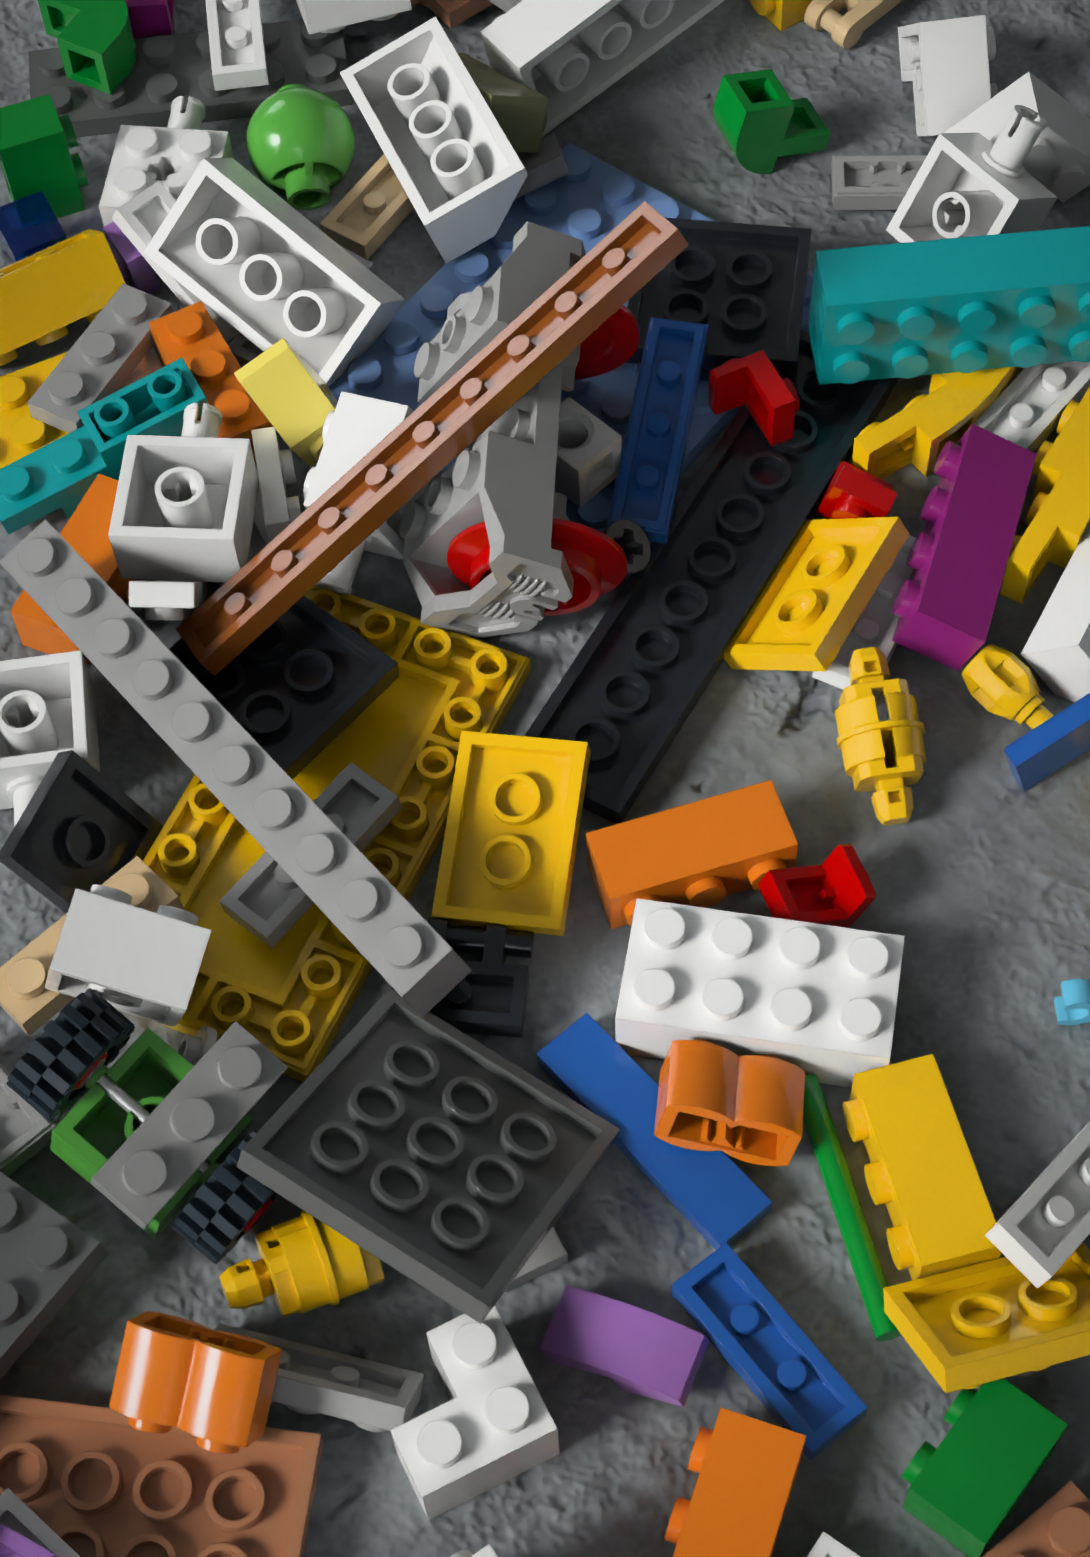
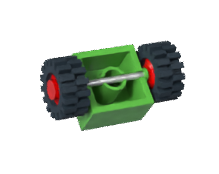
(74, 1059)

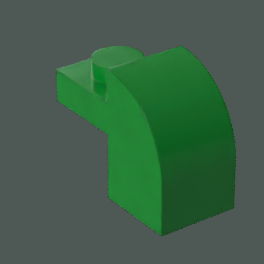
(92, 40)
(764, 121)

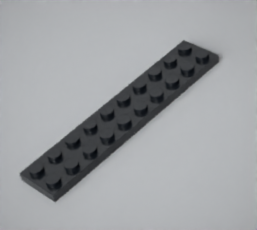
(684, 608)

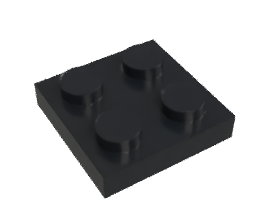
(76, 831)

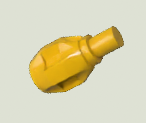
(1005, 686)

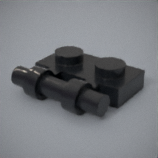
(493, 993)

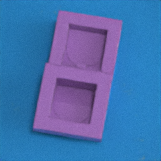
(626, 1344)

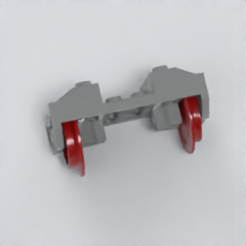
(491, 532)

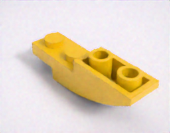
(929, 422)
(1059, 503)

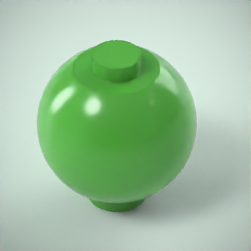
(300, 145)

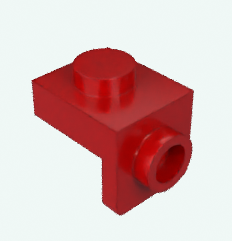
(762, 390)
(856, 495)
(821, 893)

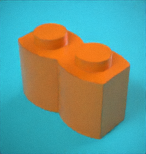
(730, 1103)
(195, 1381)

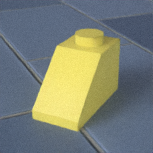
(290, 398)

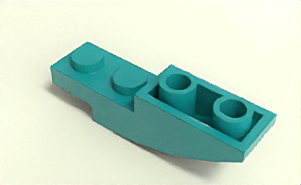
(67, 467)

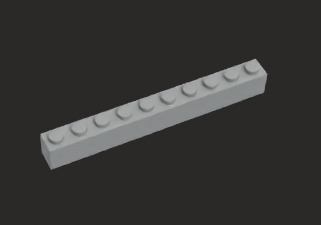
(237, 771)

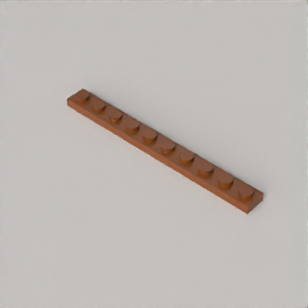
(431, 437)

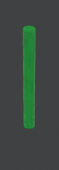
(847, 1208)

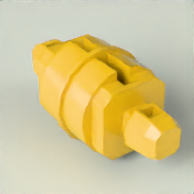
(880, 736)
(301, 1267)

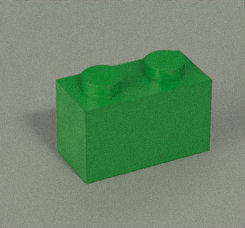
(38, 155)
(981, 1465)

